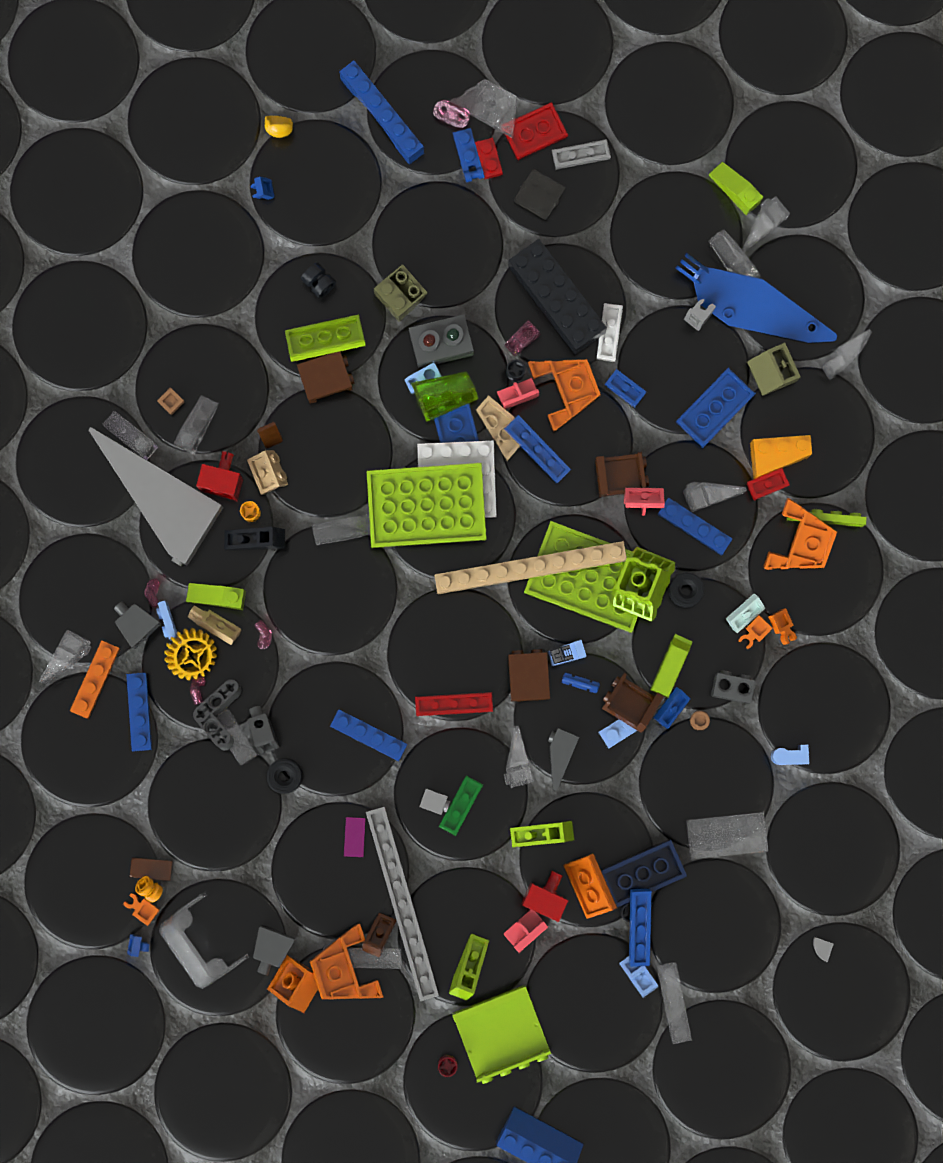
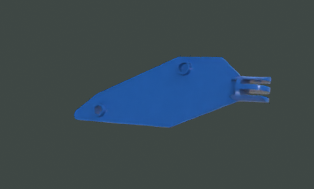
(753, 304)

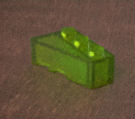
(443, 394)

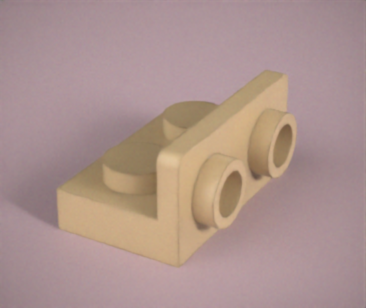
(267, 471)

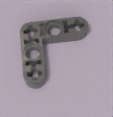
(210, 716)

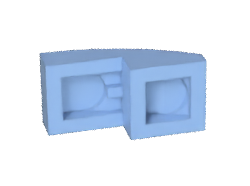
(640, 977)

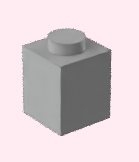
(434, 802)

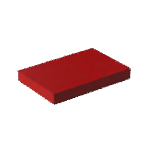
(536, 131)

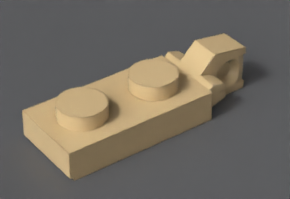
(215, 624)

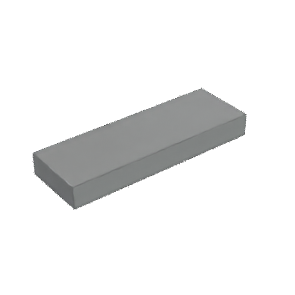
(581, 154)

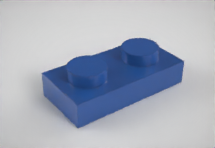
(625, 388)
(671, 708)

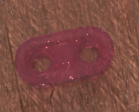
(452, 114)

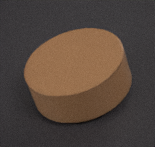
(699, 720)

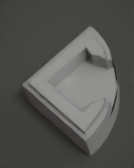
(822, 948)

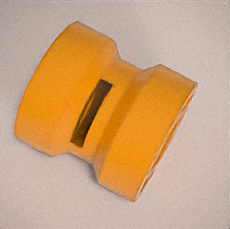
(250, 508)
(149, 889)

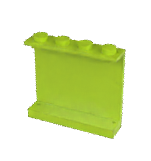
(501, 1034)

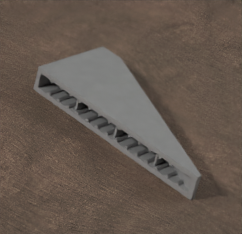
(171, 507)

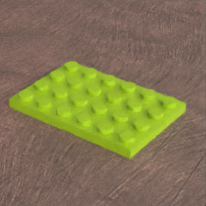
(426, 505)
(582, 590)

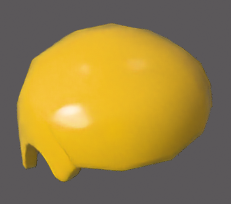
(278, 126)

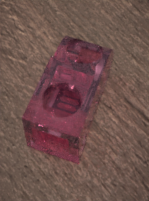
(522, 338)

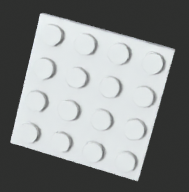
(464, 453)

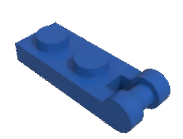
(468, 154)

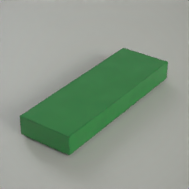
(460, 805)

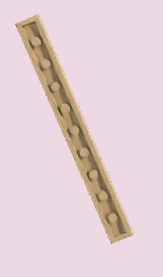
(530, 567)

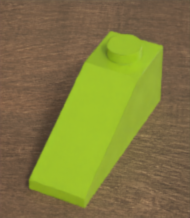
(736, 188)
(216, 596)
(542, 834)
(469, 968)

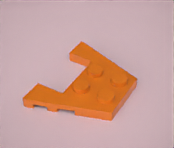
(574, 383)
(810, 544)
(335, 971)

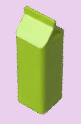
(671, 666)

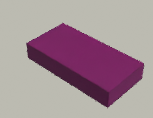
(354, 837)

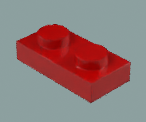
(489, 158)
(767, 484)

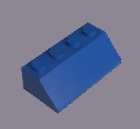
(537, 1141)

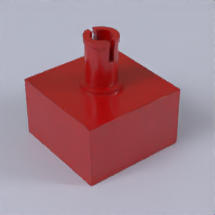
(220, 480)
(545, 899)

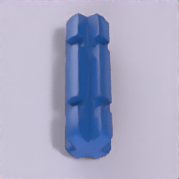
(580, 682)

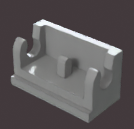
(697, 317)

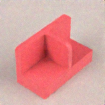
(517, 393)
(644, 498)
(525, 930)

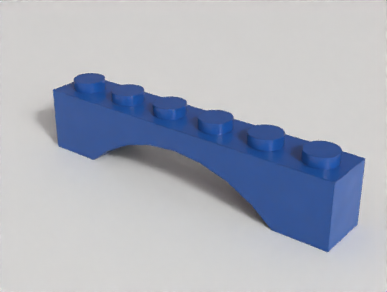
(373, 100)

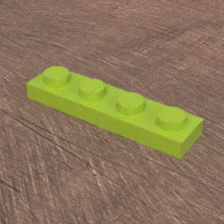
(837, 518)

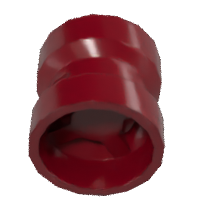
(450, 1066)

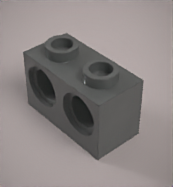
(732, 692)

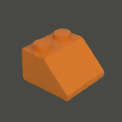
(294, 984)

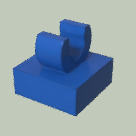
(263, 187)
(135, 945)

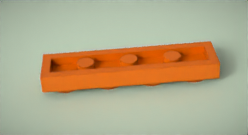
(95, 679)

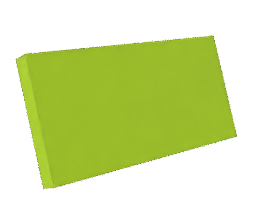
(325, 338)

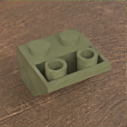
(400, 292)
(773, 369)

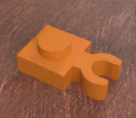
(781, 624)
(757, 629)
(144, 910)

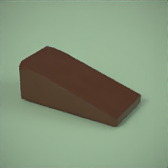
(270, 435)
(152, 868)
(379, 935)

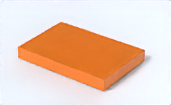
(590, 886)

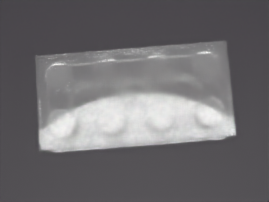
(727, 835)

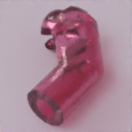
(151, 591)
(265, 635)
(195, 689)

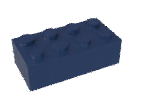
(644, 870)

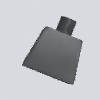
(135, 623)
(263, 737)
(271, 948)

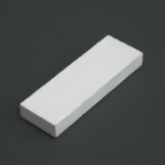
(608, 342)

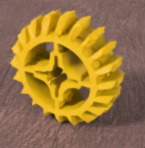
(206, 647)

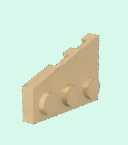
(495, 420)

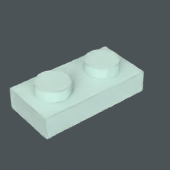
(745, 613)

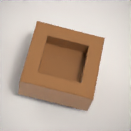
(170, 401)

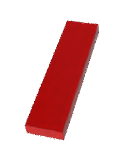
(454, 704)

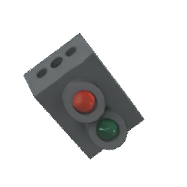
(441, 341)

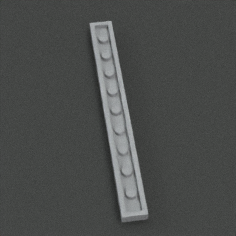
(402, 904)

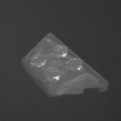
(490, 105)

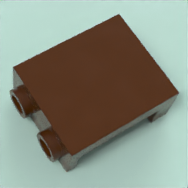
(325, 376)
(619, 473)
(529, 675)
(631, 703)

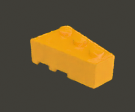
(778, 452)

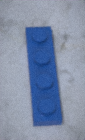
(537, 449)
(695, 526)
(139, 712)
(368, 735)
(640, 927)

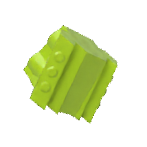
(643, 583)

